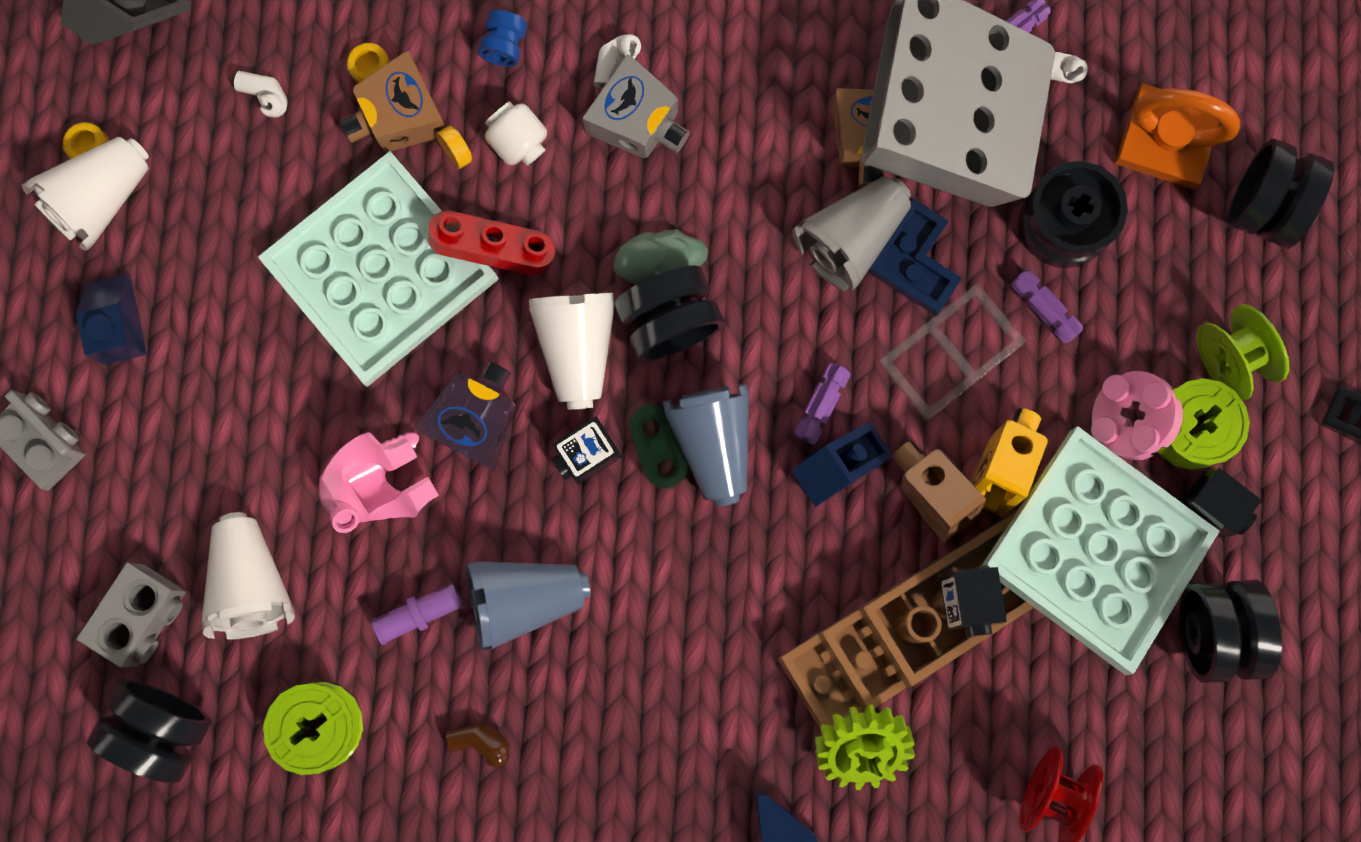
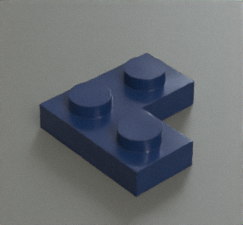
(905, 262)

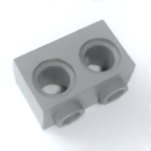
(125, 607)

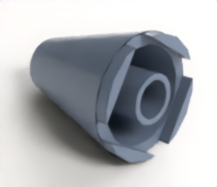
(714, 440)
(521, 597)

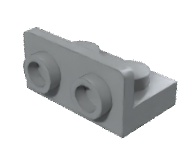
(36, 441)

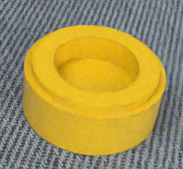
(366, 60)
(82, 138)
(454, 147)

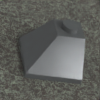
(106, 19)

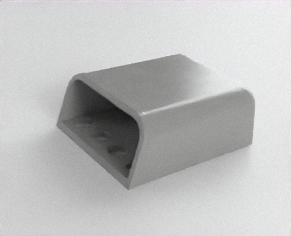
(958, 101)

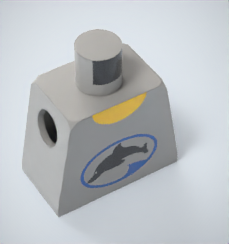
(635, 112)

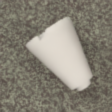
(90, 188)
(575, 343)
(242, 582)

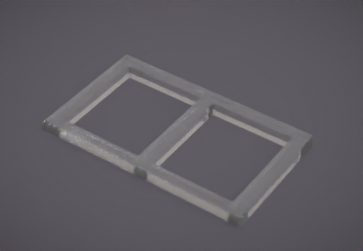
(932, 328)

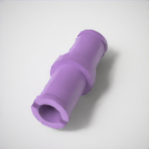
(417, 613)

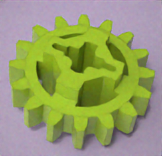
(864, 747)

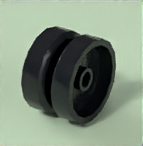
(1281, 193)
(1073, 214)
(669, 313)
(1230, 631)
(149, 731)

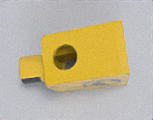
(1010, 462)

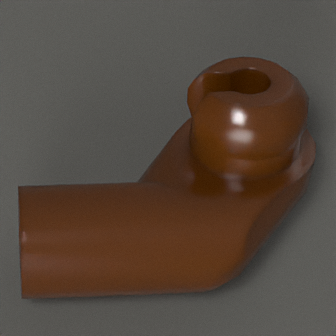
(483, 739)

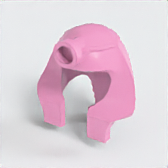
(356, 486)

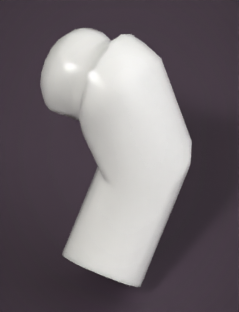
(612, 55)
(1068, 68)
(266, 89)

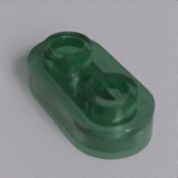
(657, 448)

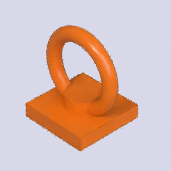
(1174, 133)

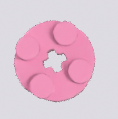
(1147, 436)

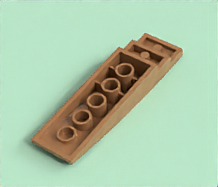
(891, 638)

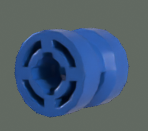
(502, 39)

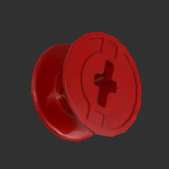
(1076, 804)

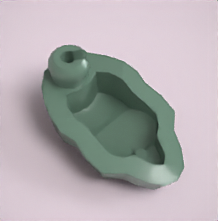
(657, 253)

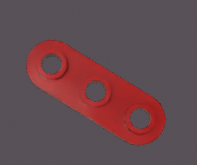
(472, 244)

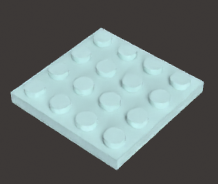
(369, 273)
(1101, 550)

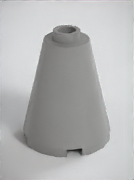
(853, 231)

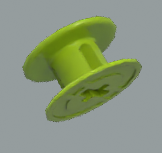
(1250, 348)
(1221, 431)
(289, 719)

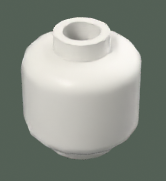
(516, 134)

